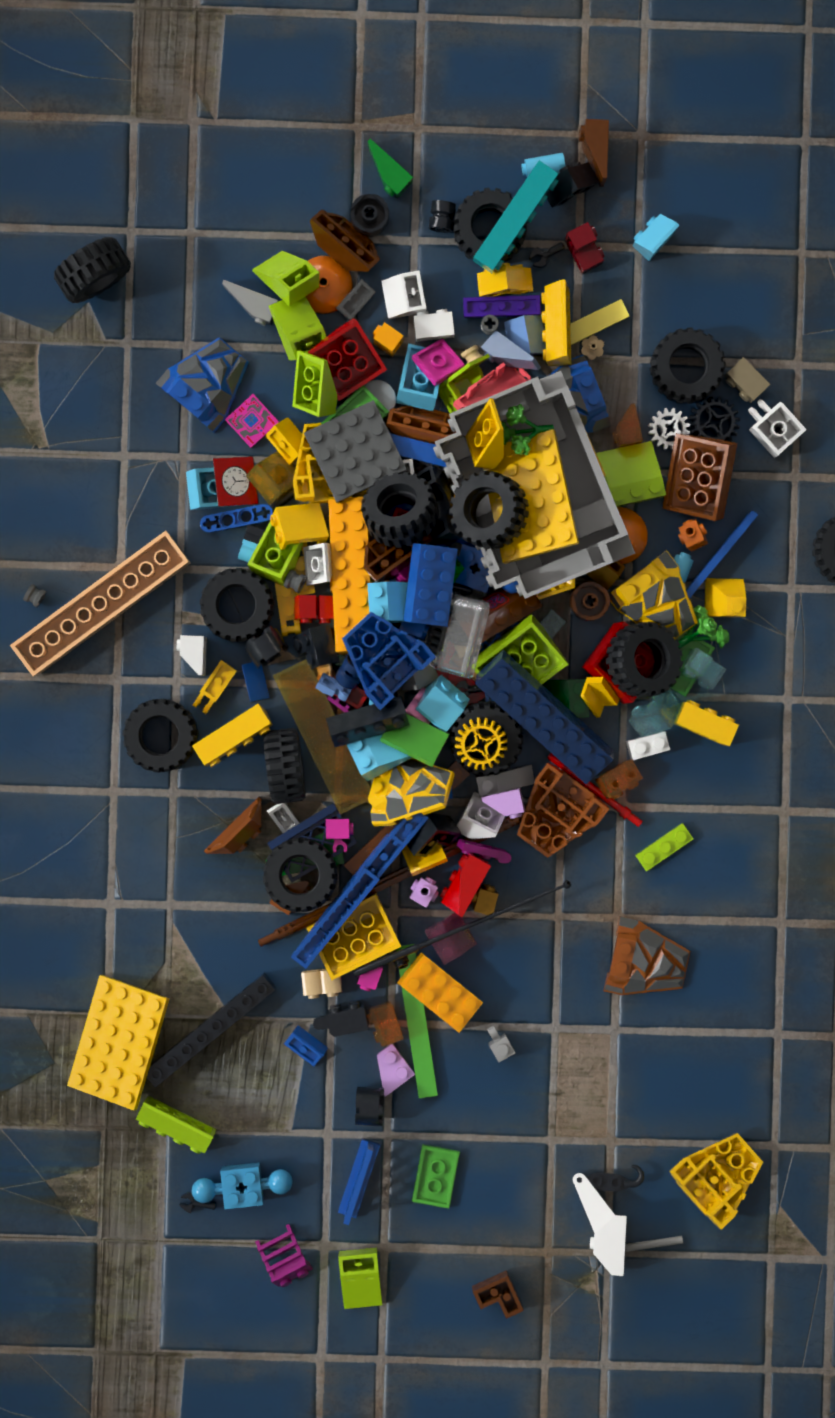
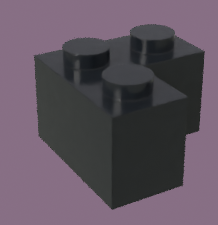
(572, 181)
(318, 646)
(435, 831)

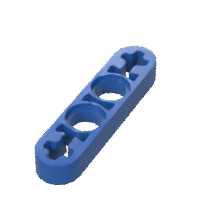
(237, 520)

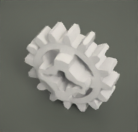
(658, 422)

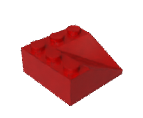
(349, 357)
(597, 666)
(464, 883)

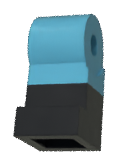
(250, 542)

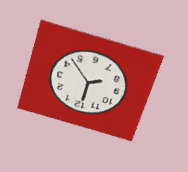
(231, 481)

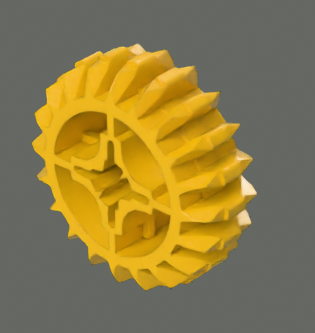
(489, 740)

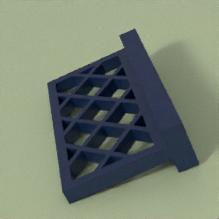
(304, 828)

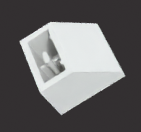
(404, 295)

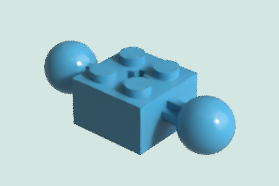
(250, 1175)

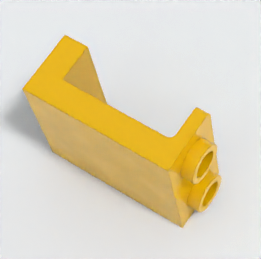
(299, 524)

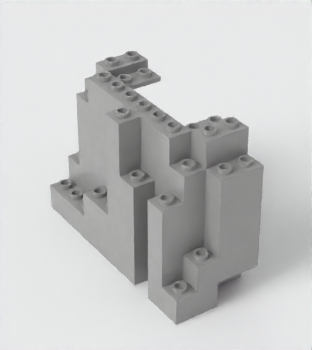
(596, 517)

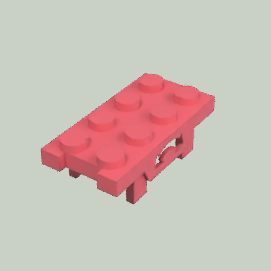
(498, 381)

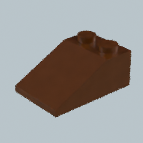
(595, 146)

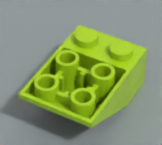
(288, 276)
(297, 326)
(360, 1278)

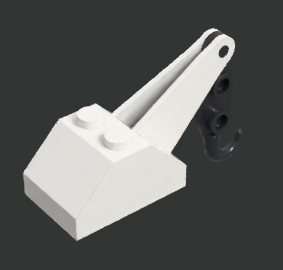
(609, 1228)

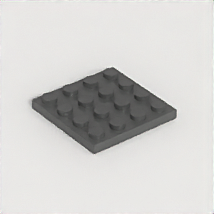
(354, 451)

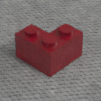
(583, 247)

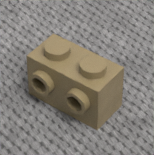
(746, 380)

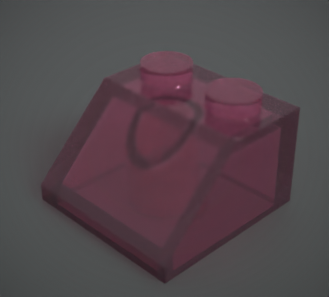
(452, 946)

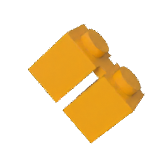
(387, 339)

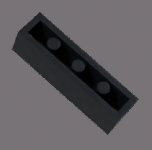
(367, 722)

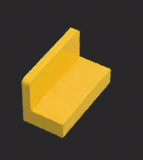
(286, 439)
(598, 694)

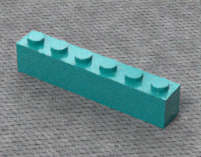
(515, 217)

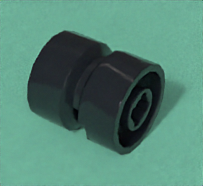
(442, 214)

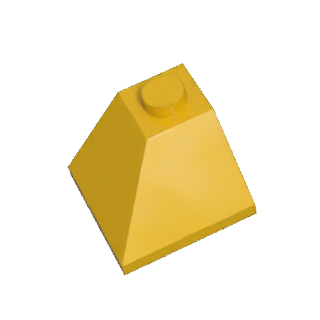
(725, 597)

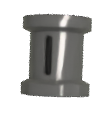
(484, 327)

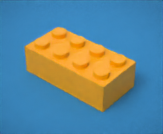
(440, 992)

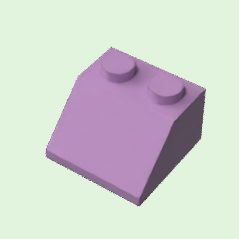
(506, 802)

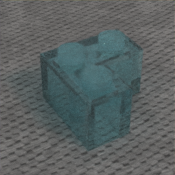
(702, 668)
(656, 715)

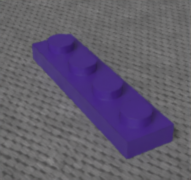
(501, 306)

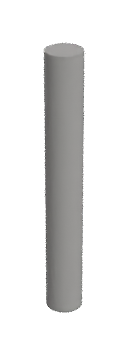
(654, 1243)

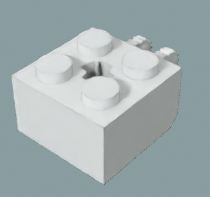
(764, 428)

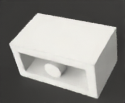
(434, 325)
(648, 745)

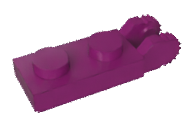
(484, 850)

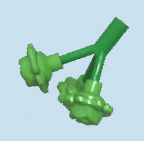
(520, 443)
(707, 627)

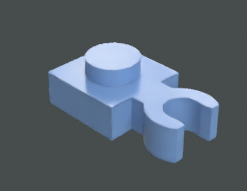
(330, 686)

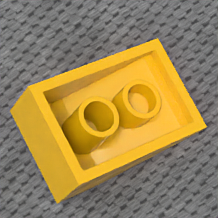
(486, 438)

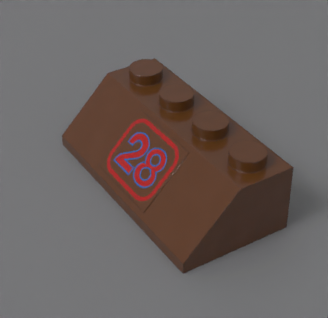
(507, 610)

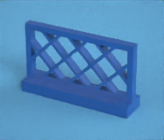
(358, 1179)

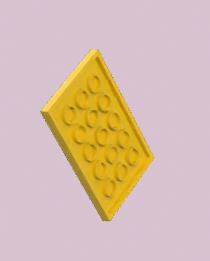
(550, 515)
(118, 1042)

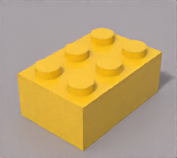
(706, 723)

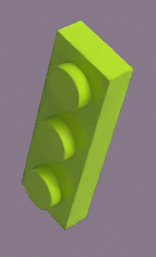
(664, 847)

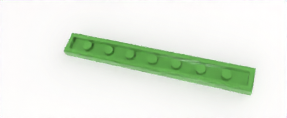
(419, 1039)

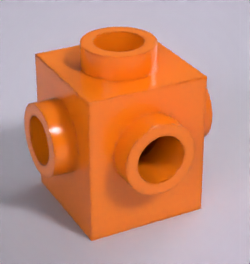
(693, 534)

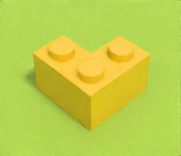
(507, 280)

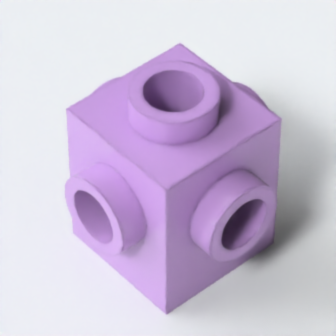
(424, 898)

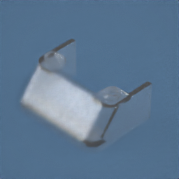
(462, 636)

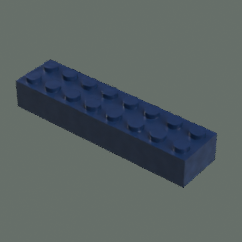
(544, 717)

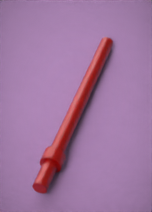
(624, 812)

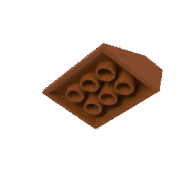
(699, 476)

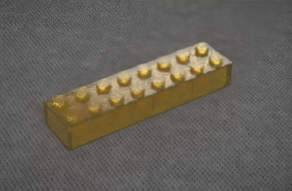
(310, 712)

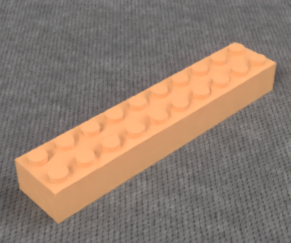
(100, 604)

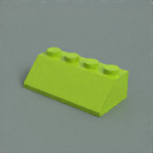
(176, 1125)

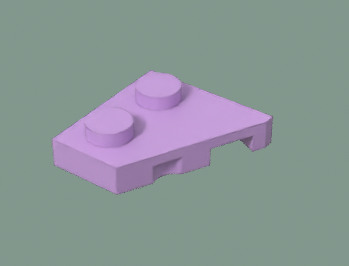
(393, 1069)

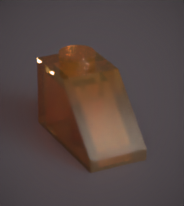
(628, 429)

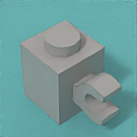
(500, 1045)

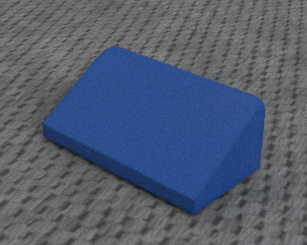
(255, 682)
(306, 1045)

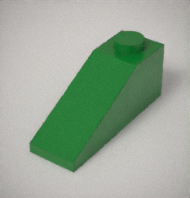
(392, 175)

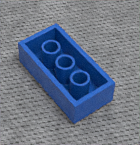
(430, 584)

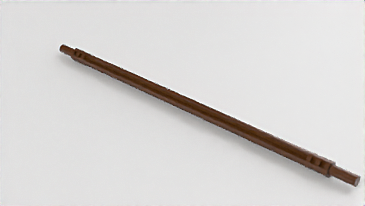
(382, 884)

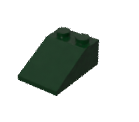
(569, 694)

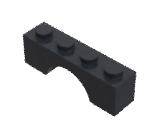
(443, 531)

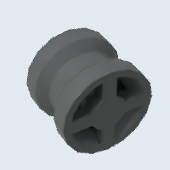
(295, 581)
(34, 595)

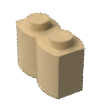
(319, 982)

